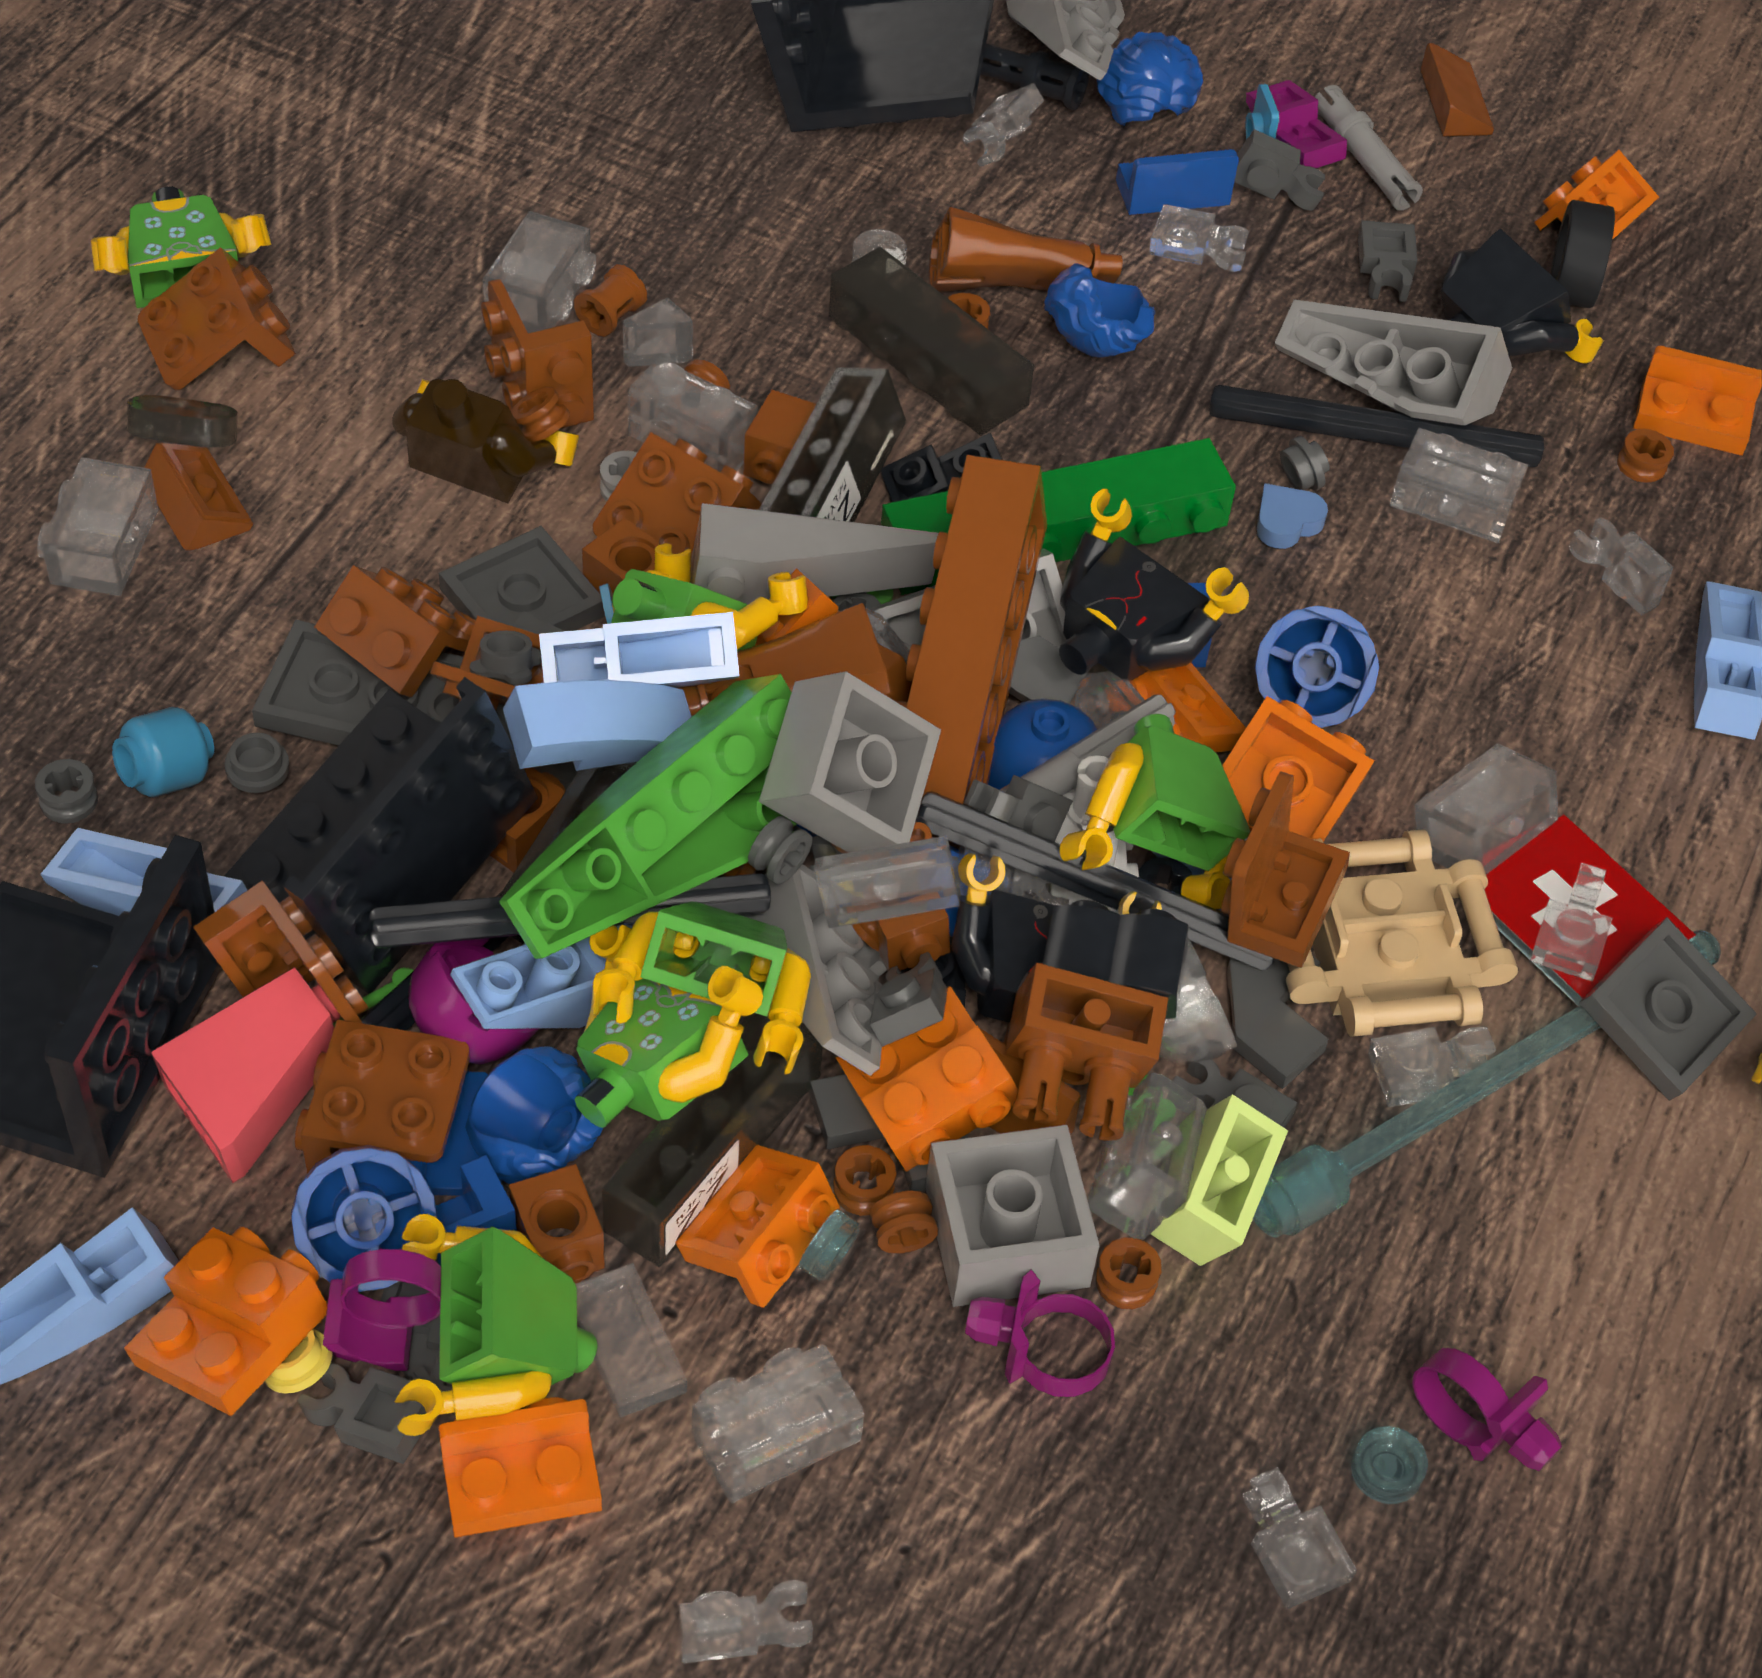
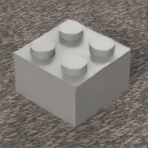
(850, 763)
(1011, 1209)

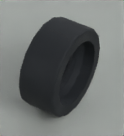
(1583, 251)

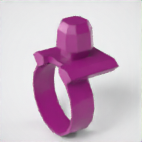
(994, 1321)
(377, 1329)
(1507, 1419)

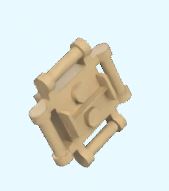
(1395, 942)

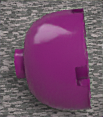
(443, 1010)

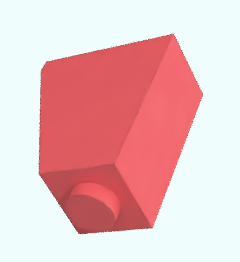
(248, 1067)

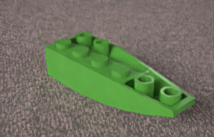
(659, 827)

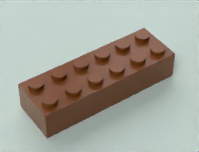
(976, 616)

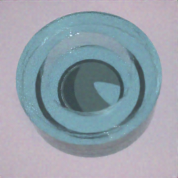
(829, 1245)
(1389, 1465)

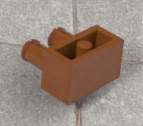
(1086, 1029)

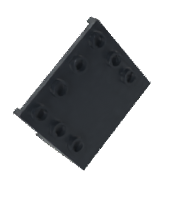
(873, 58)
(391, 822)
(90, 1004)

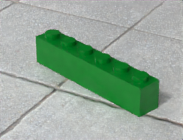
(1168, 489)

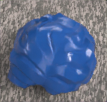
(1150, 76)
(1098, 314)
(529, 1115)

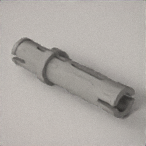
(1368, 148)

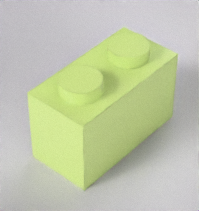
(1226, 1181)

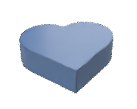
(1288, 515)

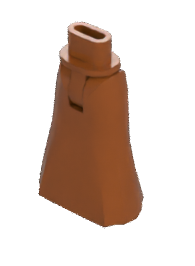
(985, 253)
(818, 649)

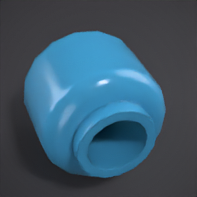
(162, 752)

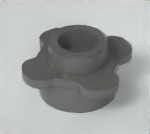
(506, 657)

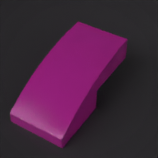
(1300, 126)

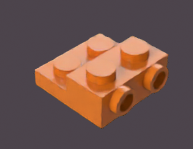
(1324, 766)
(935, 1085)
(229, 1318)

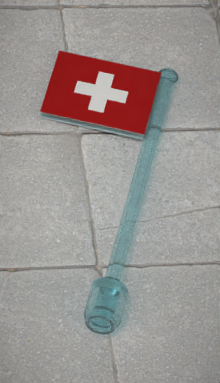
(1518, 892)

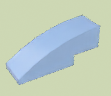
(648, 651)
(1729, 661)
(591, 721)
(110, 872)
(81, 1293)

